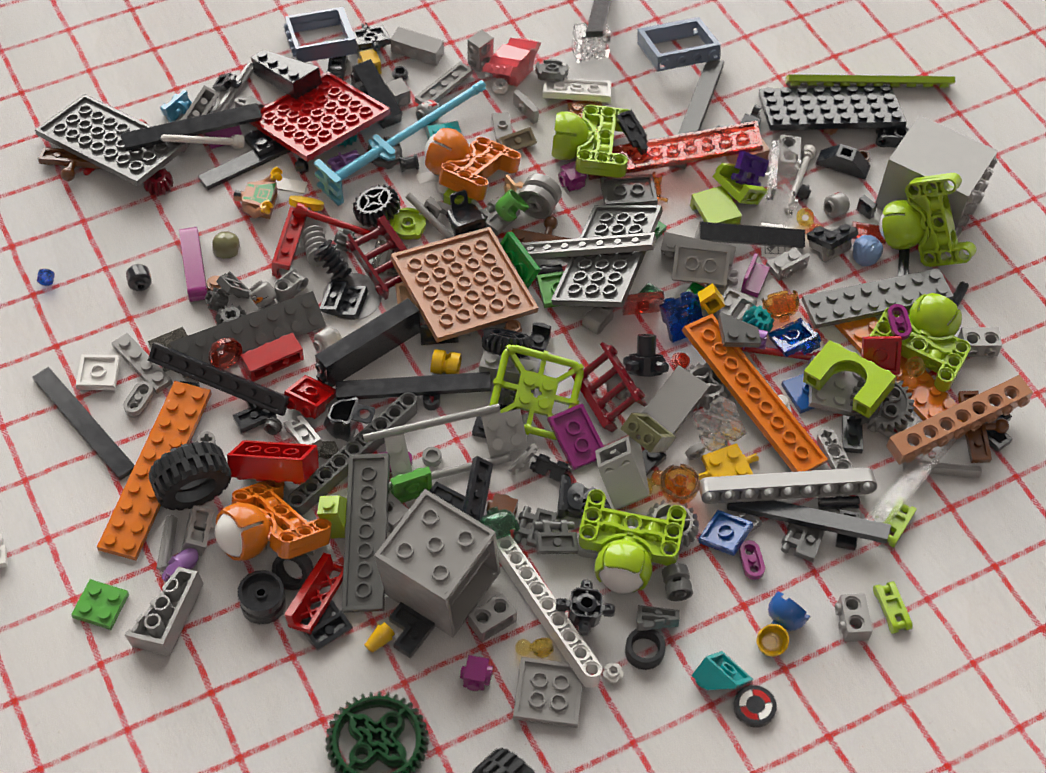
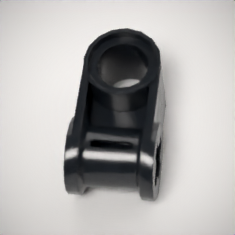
(891, 136)

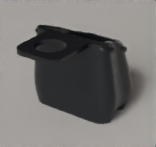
(464, 216)
(344, 418)

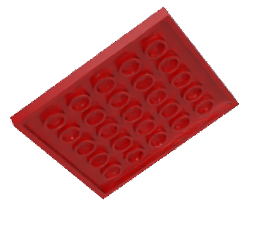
(320, 117)

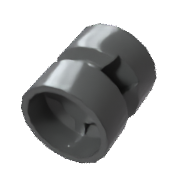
(677, 582)

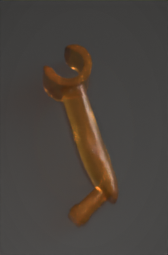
(657, 181)

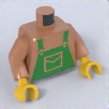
(260, 196)

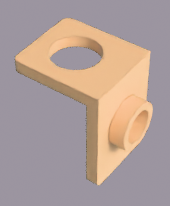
(510, 184)

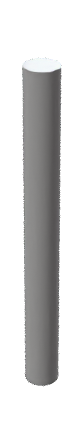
(428, 216)

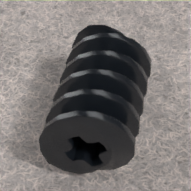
(333, 260)

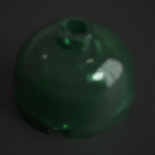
(500, 521)

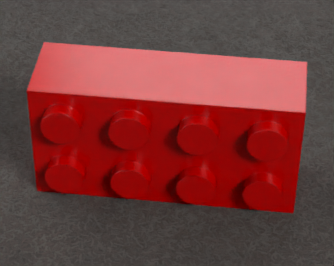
(273, 461)

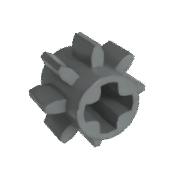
(340, 238)
(216, 299)
(506, 396)

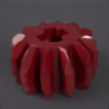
(159, 182)

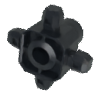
(645, 361)
(585, 607)

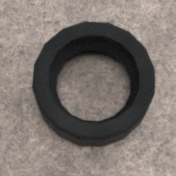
(289, 582)
(645, 663)

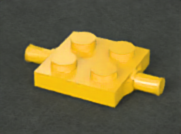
(727, 462)

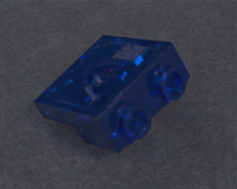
(679, 313)
(795, 337)

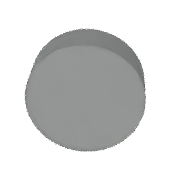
(695, 451)
(432, 456)

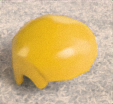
(772, 640)

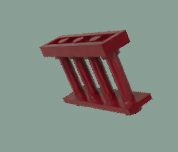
(393, 243)
(597, 403)

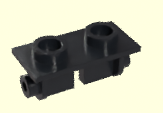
(544, 464)

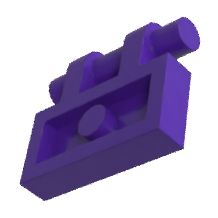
(750, 164)

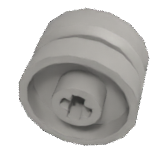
(541, 195)

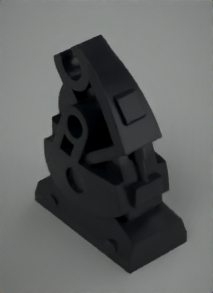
(573, 499)

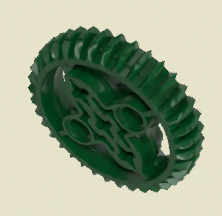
(377, 731)

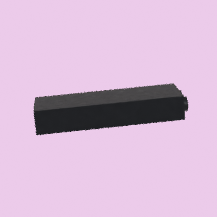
(367, 343)

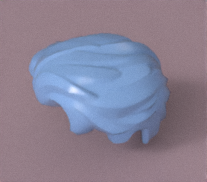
(867, 250)

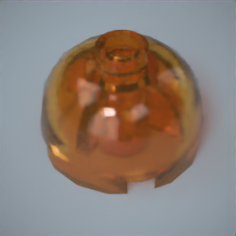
(782, 305)
(679, 483)

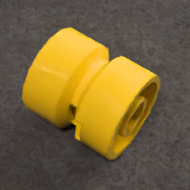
(445, 362)

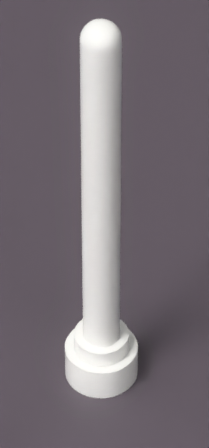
(235, 141)
(808, 154)

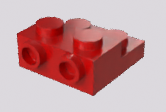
(309, 396)

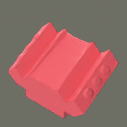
(513, 60)

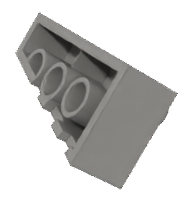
(165, 618)

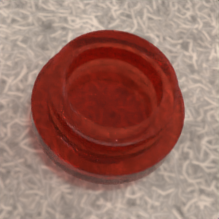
(680, 359)

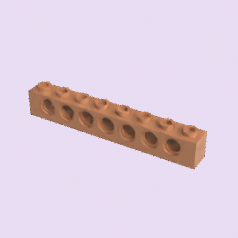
(1014, 388)

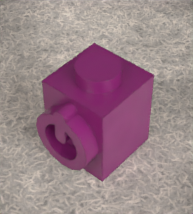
(571, 178)
(476, 673)

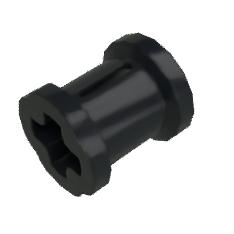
(409, 163)

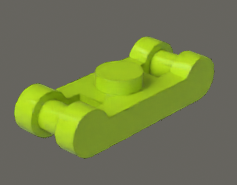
(899, 523)
(893, 607)

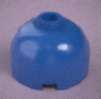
(787, 613)

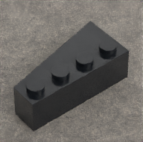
(286, 74)
(368, 80)

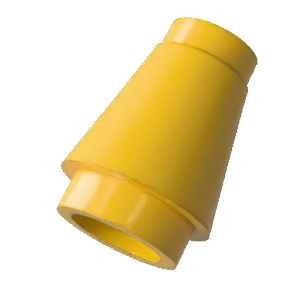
(379, 637)

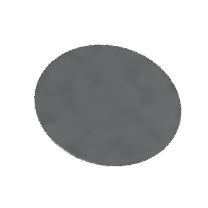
(372, 299)

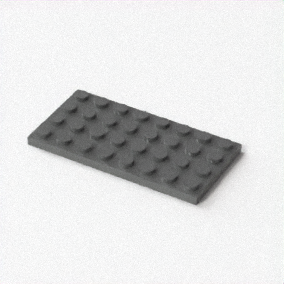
(93, 133)
(606, 278)

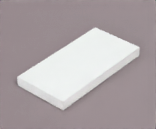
(578, 89)

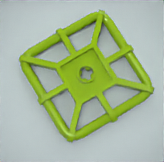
(530, 380)

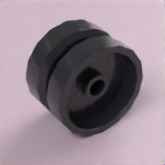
(261, 597)

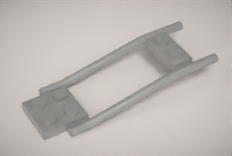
(502, 431)

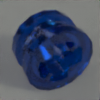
(45, 277)

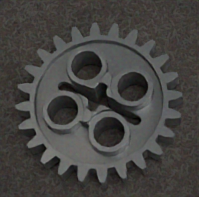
(900, 407)

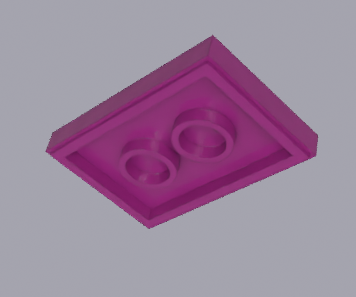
(576, 436)

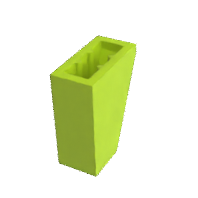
(334, 509)

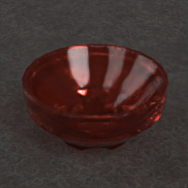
(228, 355)

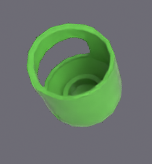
(509, 204)

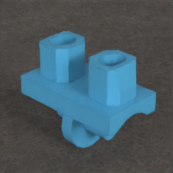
(177, 106)

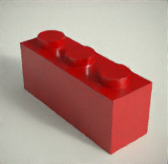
(272, 357)

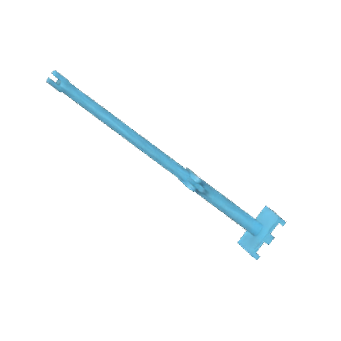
(331, 182)

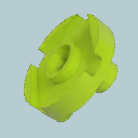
(412, 231)

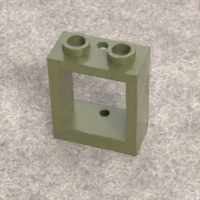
(652, 434)

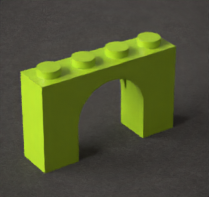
(835, 359)

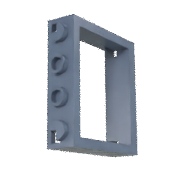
(317, 20)
(676, 30)

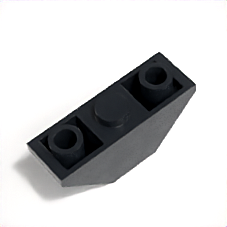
(844, 160)

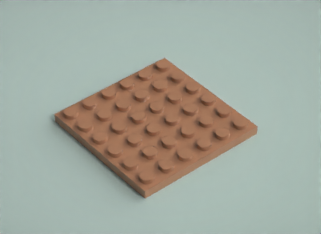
(463, 284)

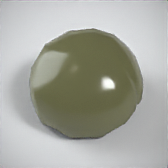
(225, 245)

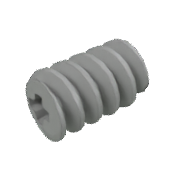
(312, 239)

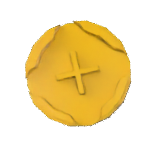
(314, 204)

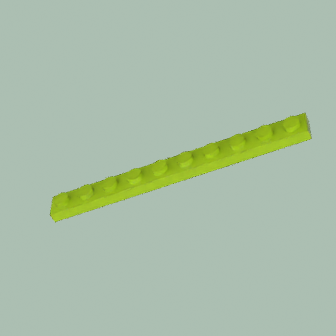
(876, 80)

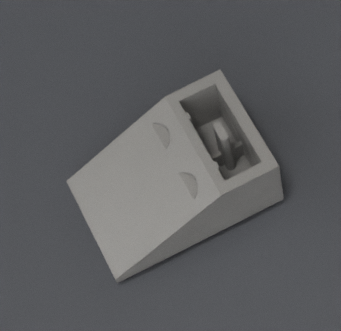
(623, 472)

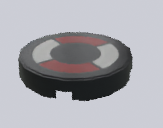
(755, 706)

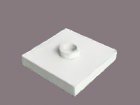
(98, 372)

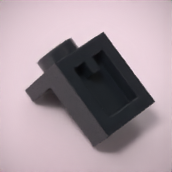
(541, 335)

